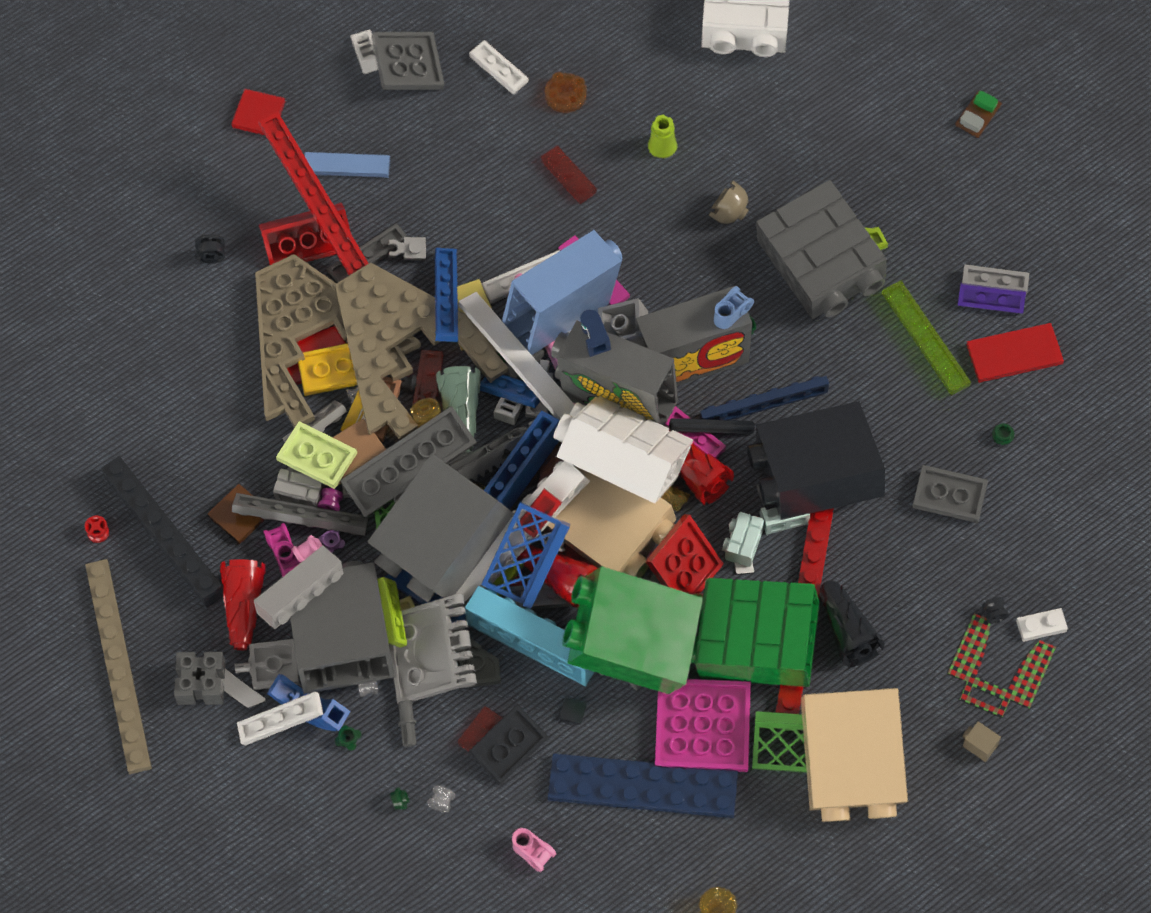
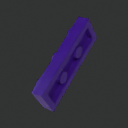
(991, 298)

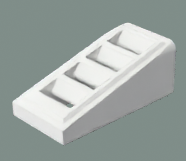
(367, 63)
(506, 416)

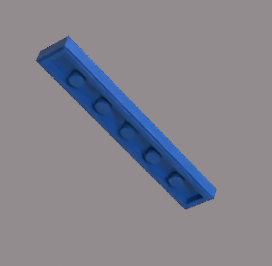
(446, 295)

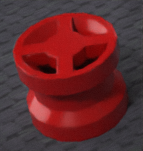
(96, 523)

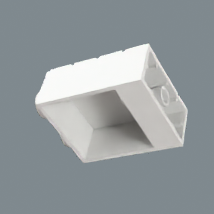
(745, 26)
(622, 447)

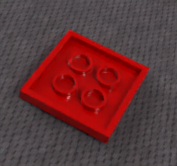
(684, 558)

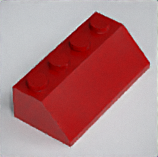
(298, 236)

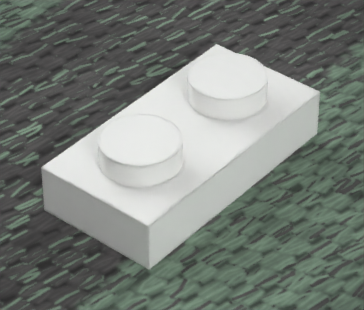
(1042, 624)

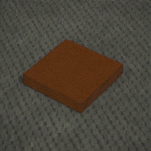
(234, 524)

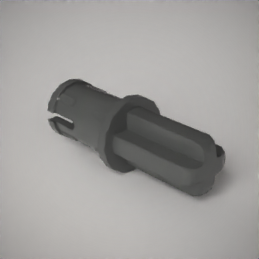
(407, 723)

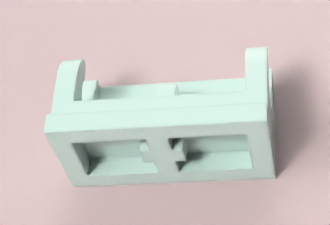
(774, 524)

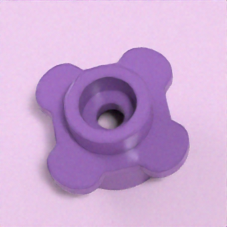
(332, 535)

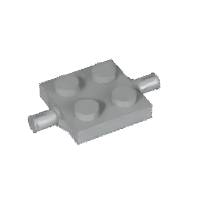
(268, 661)

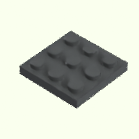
(407, 60)

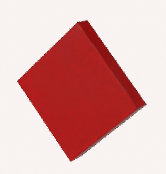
(255, 107)

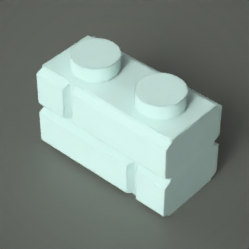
(744, 538)

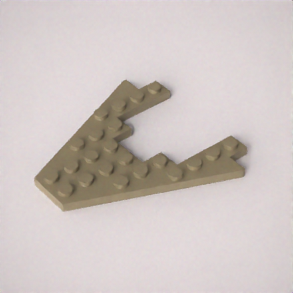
(292, 305)
(379, 315)

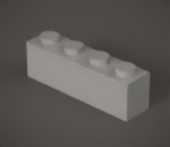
(298, 587)

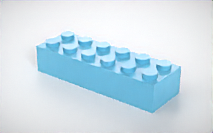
(522, 632)

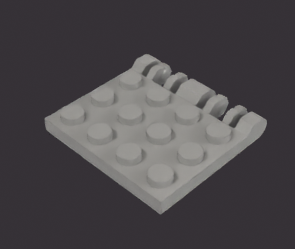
(430, 658)

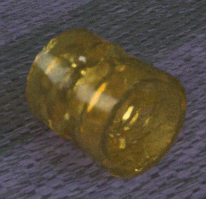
(425, 410)

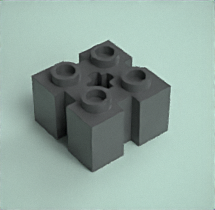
(209, 687)

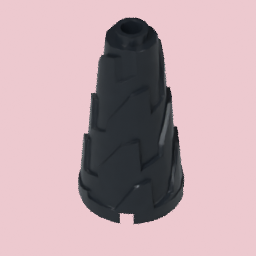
(851, 629)

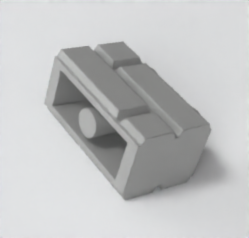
(297, 488)

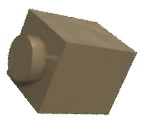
(981, 741)

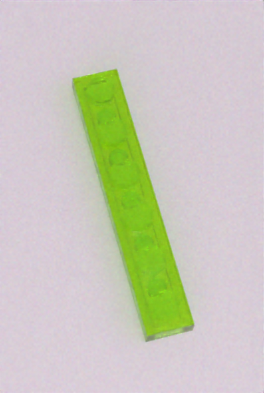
(926, 337)

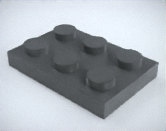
(950, 493)

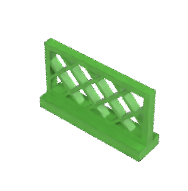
(778, 721)

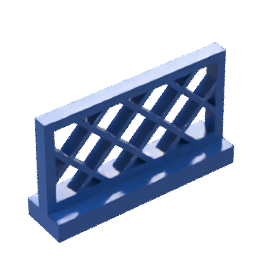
(544, 562)

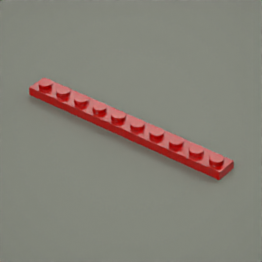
(313, 193)
(810, 573)

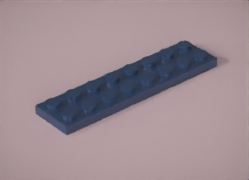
(642, 786)

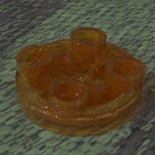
(565, 92)

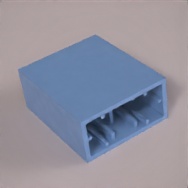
(561, 289)

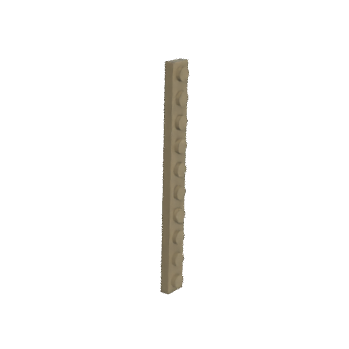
(118, 667)

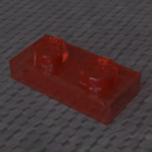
(479, 727)

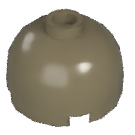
(730, 204)

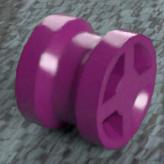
(330, 499)

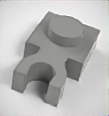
(412, 248)

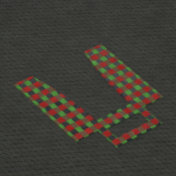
(1025, 682)

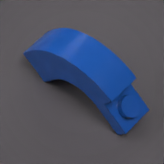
(333, 715)

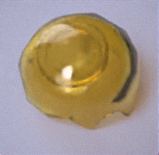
(718, 901)

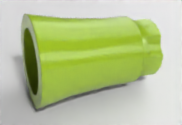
(662, 137)

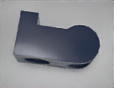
(594, 328)

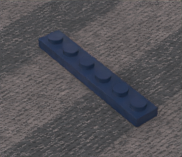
(771, 399)

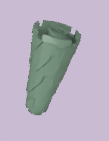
(460, 390)

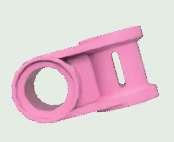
(306, 548)
(535, 852)

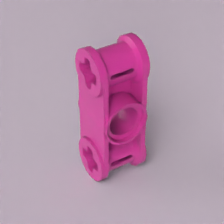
(280, 542)

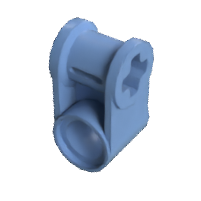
(734, 305)

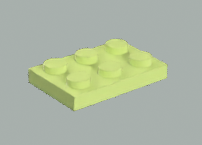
(316, 455)

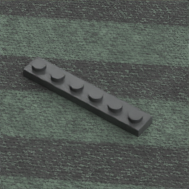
(300, 514)

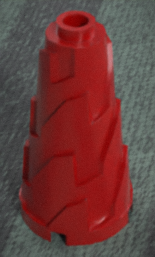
(705, 475)
(561, 574)
(241, 586)

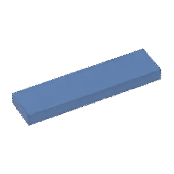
(349, 164)

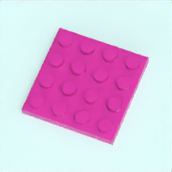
(704, 726)

